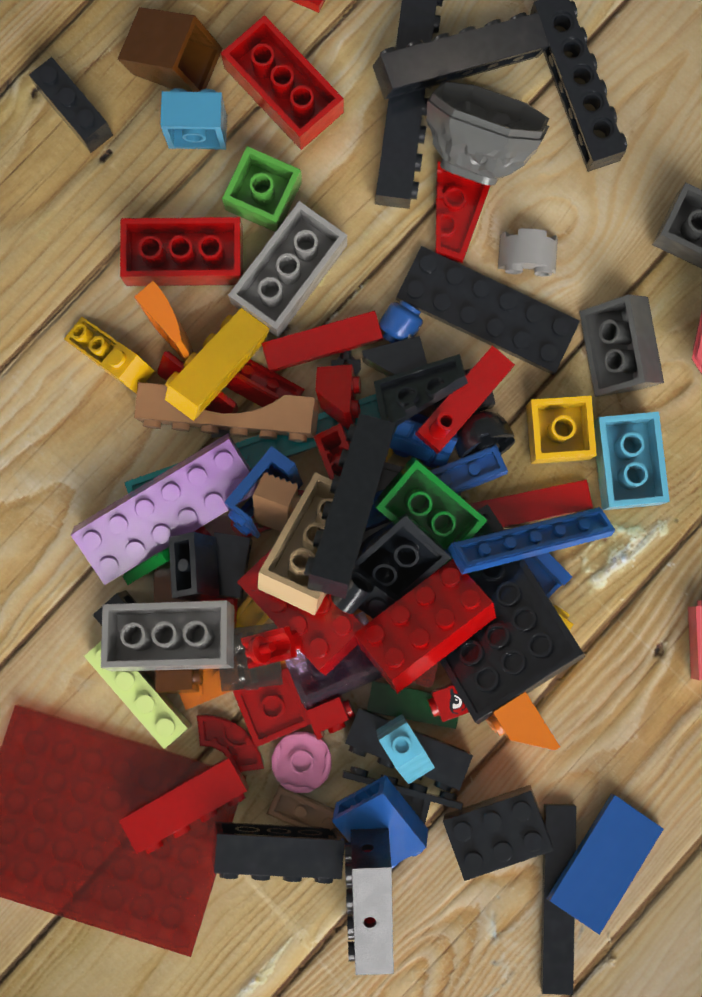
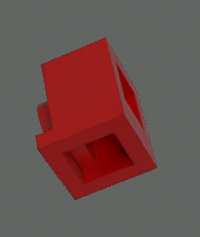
(330, 716)

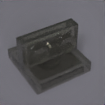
(240, 676)

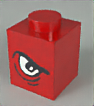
(446, 703)

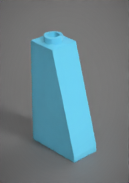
(404, 749)

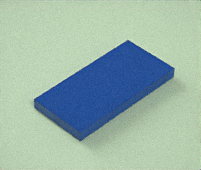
(605, 863)

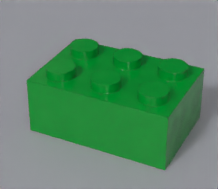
(429, 504)

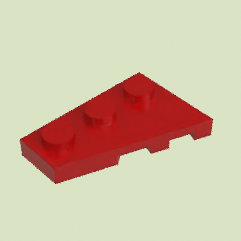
(457, 212)

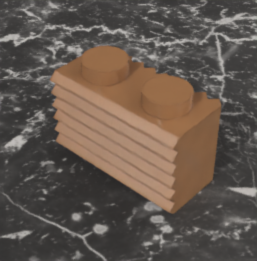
(274, 501)

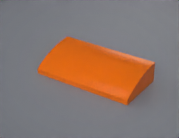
(164, 319)

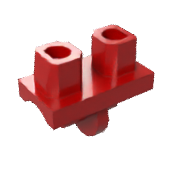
(271, 646)

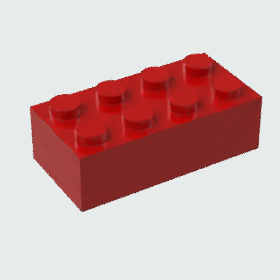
(282, 82)
(181, 251)
(425, 625)
(323, 636)

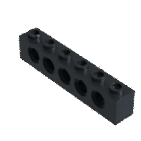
(594, 150)

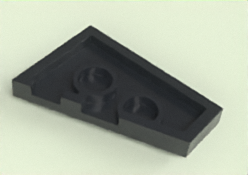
(417, 389)

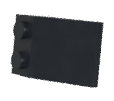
(401, 555)

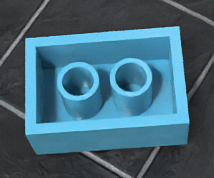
(630, 461)

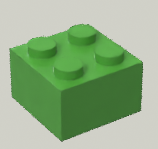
(262, 189)

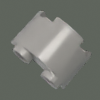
(528, 251)

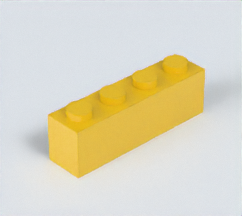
(216, 363)

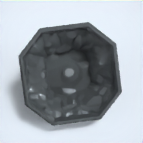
(482, 131)

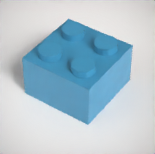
(194, 119)

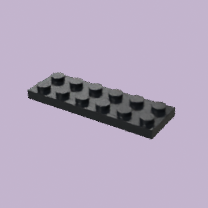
(488, 310)

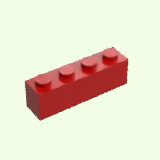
(185, 804)

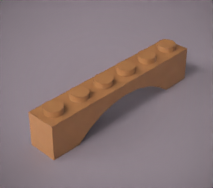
(286, 416)

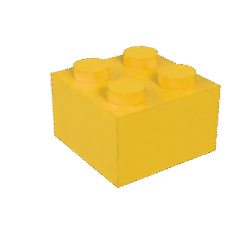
(561, 429)

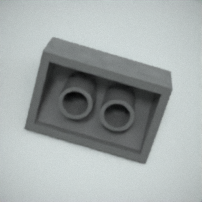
(621, 345)

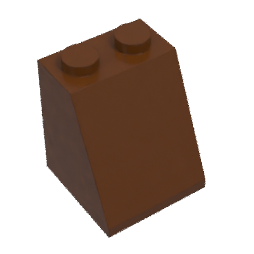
(170, 50)

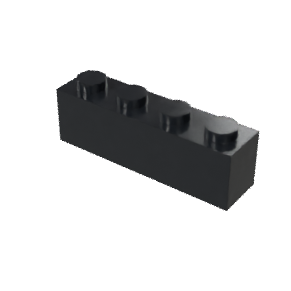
(449, 761)

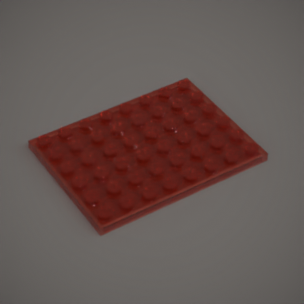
(64, 836)

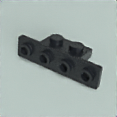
(415, 794)

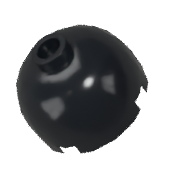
(484, 431)

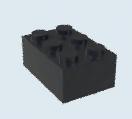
(497, 833)

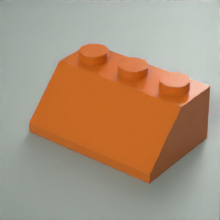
(522, 723)

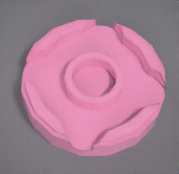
(301, 762)

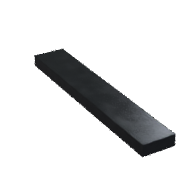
(557, 925)

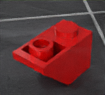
(337, 393)

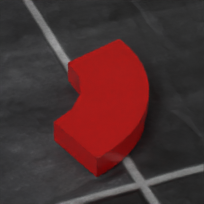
(230, 740)

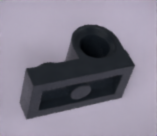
(365, 594)

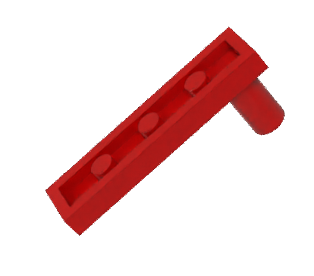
(465, 401)

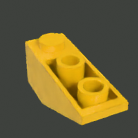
(109, 354)

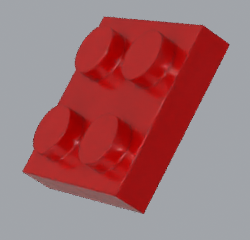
(272, 710)

